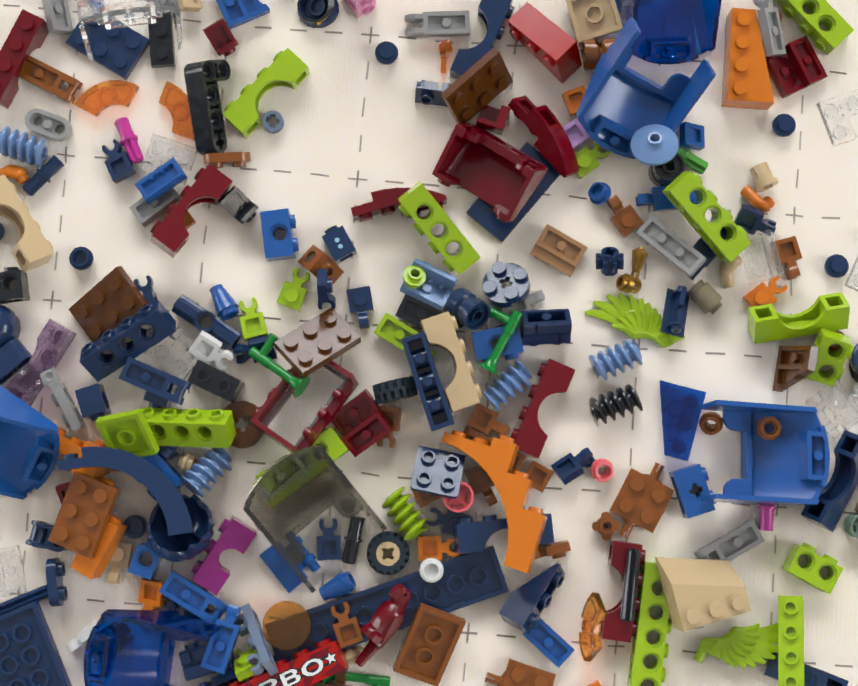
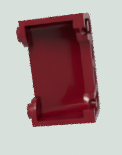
(489, 169)

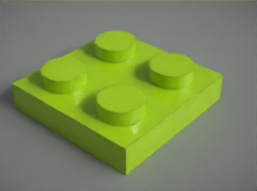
(128, 432)

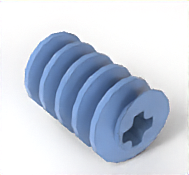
(22, 148)
(616, 359)
(508, 385)
(206, 471)

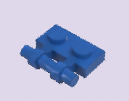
(283, 572)

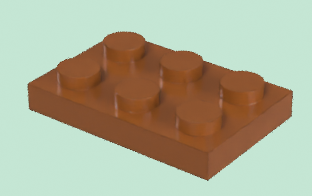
(84, 514)
(429, 644)

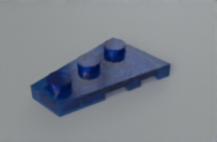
(679, 418)

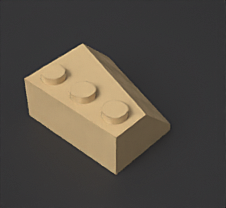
(701, 591)

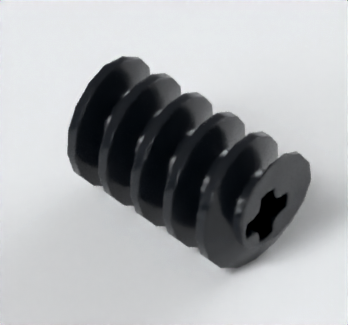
(614, 404)

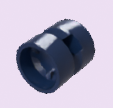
(468, 308)

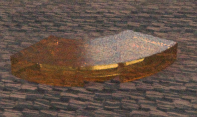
(106, 95)
(177, 103)
(590, 637)

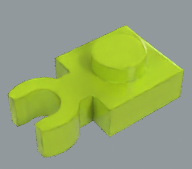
(588, 161)
(293, 293)
(253, 323)
(242, 666)

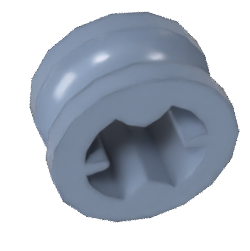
(267, 116)

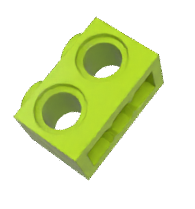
(831, 358)
(810, 571)

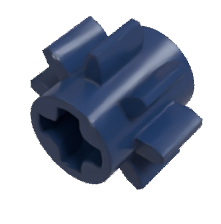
(609, 261)

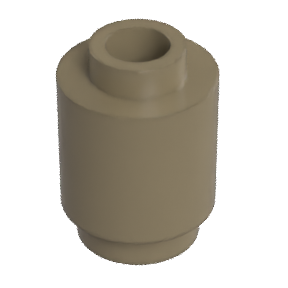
(705, 297)

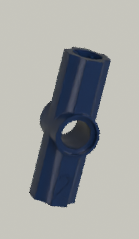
(194, 313)

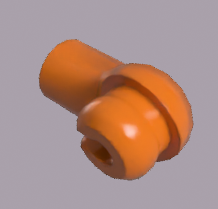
(15, 172)
(755, 200)

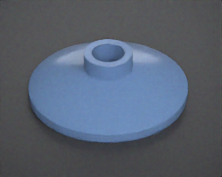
(656, 152)

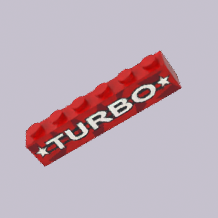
(305, 668)

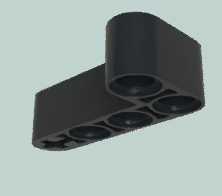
(205, 104)

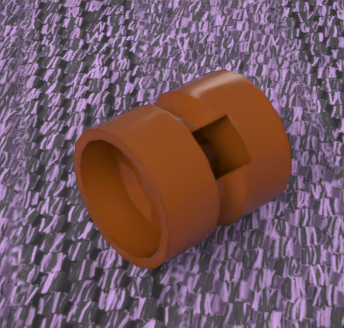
(592, 51)

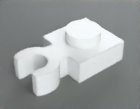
(208, 349)
(81, 638)

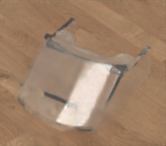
(125, 14)

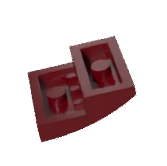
(796, 68)
(361, 423)

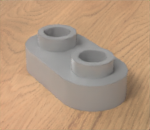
(49, 125)

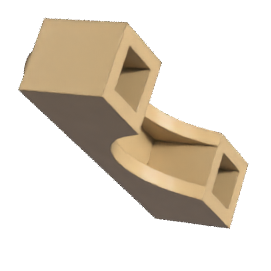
(32, 248)
(441, 333)

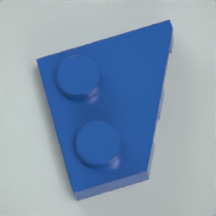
(241, 11)

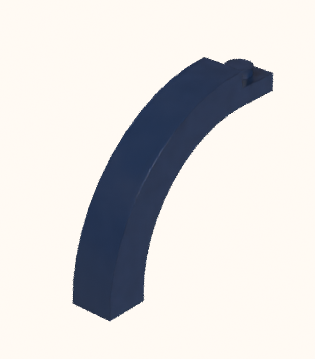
(158, 483)

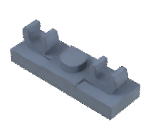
(257, 641)

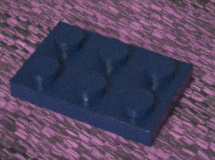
(112, 48)

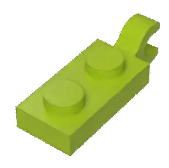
(394, 330)

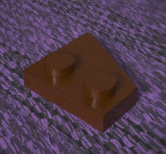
(793, 365)

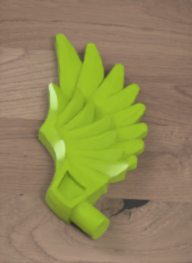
(633, 319)
(741, 646)

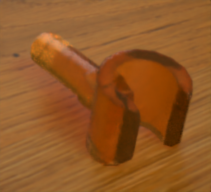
(444, 47)

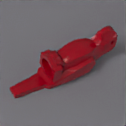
(384, 622)

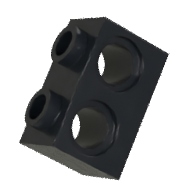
(20, 293)
(215, 381)

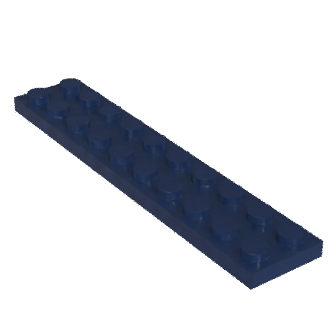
(463, 583)

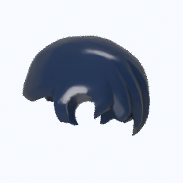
(186, 545)

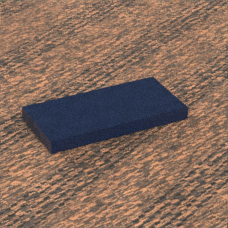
(485, 216)

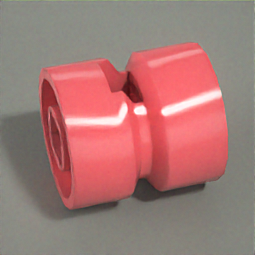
(463, 501)

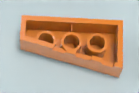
(745, 67)

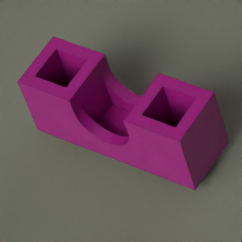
(209, 571)

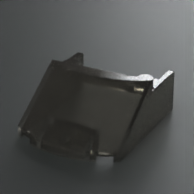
(294, 495)

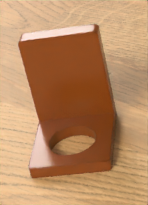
(320, 261)

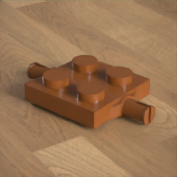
(641, 500)
(521, 675)

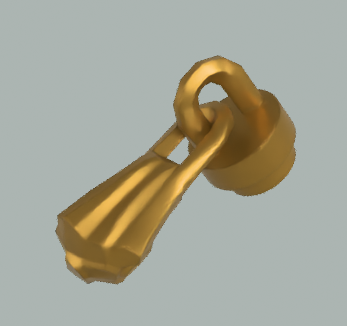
(626, 282)

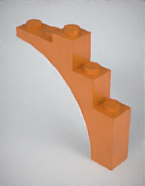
(524, 525)
(93, 567)

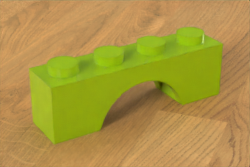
(285, 71)
(769, 325)

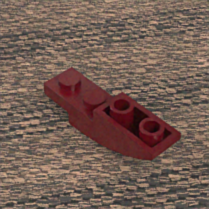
(552, 139)
(386, 201)

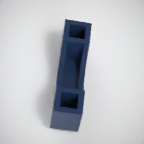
(493, 15)
(840, 486)
(472, 535)

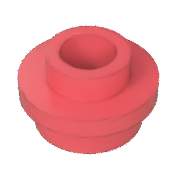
(606, 474)

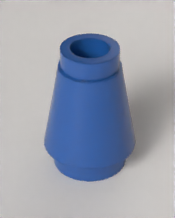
(224, 304)
(338, 586)

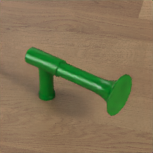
(511, 325)
(261, 356)
(368, 679)

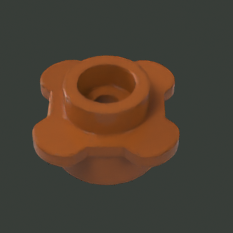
(612, 526)

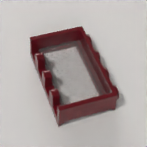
(301, 420)

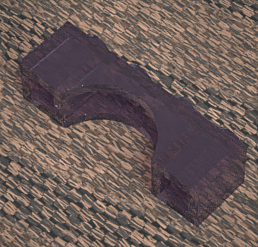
(50, 349)

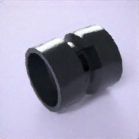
(666, 173)

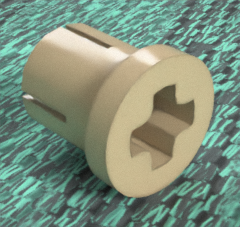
(763, 177)

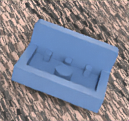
(436, 287)

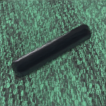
(630, 585)

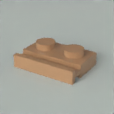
(558, 250)

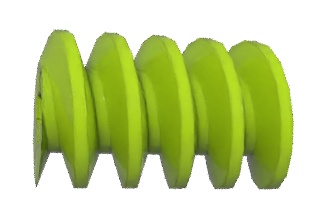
(405, 514)

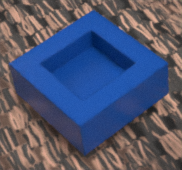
(692, 136)

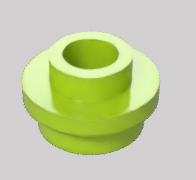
(411, 281)

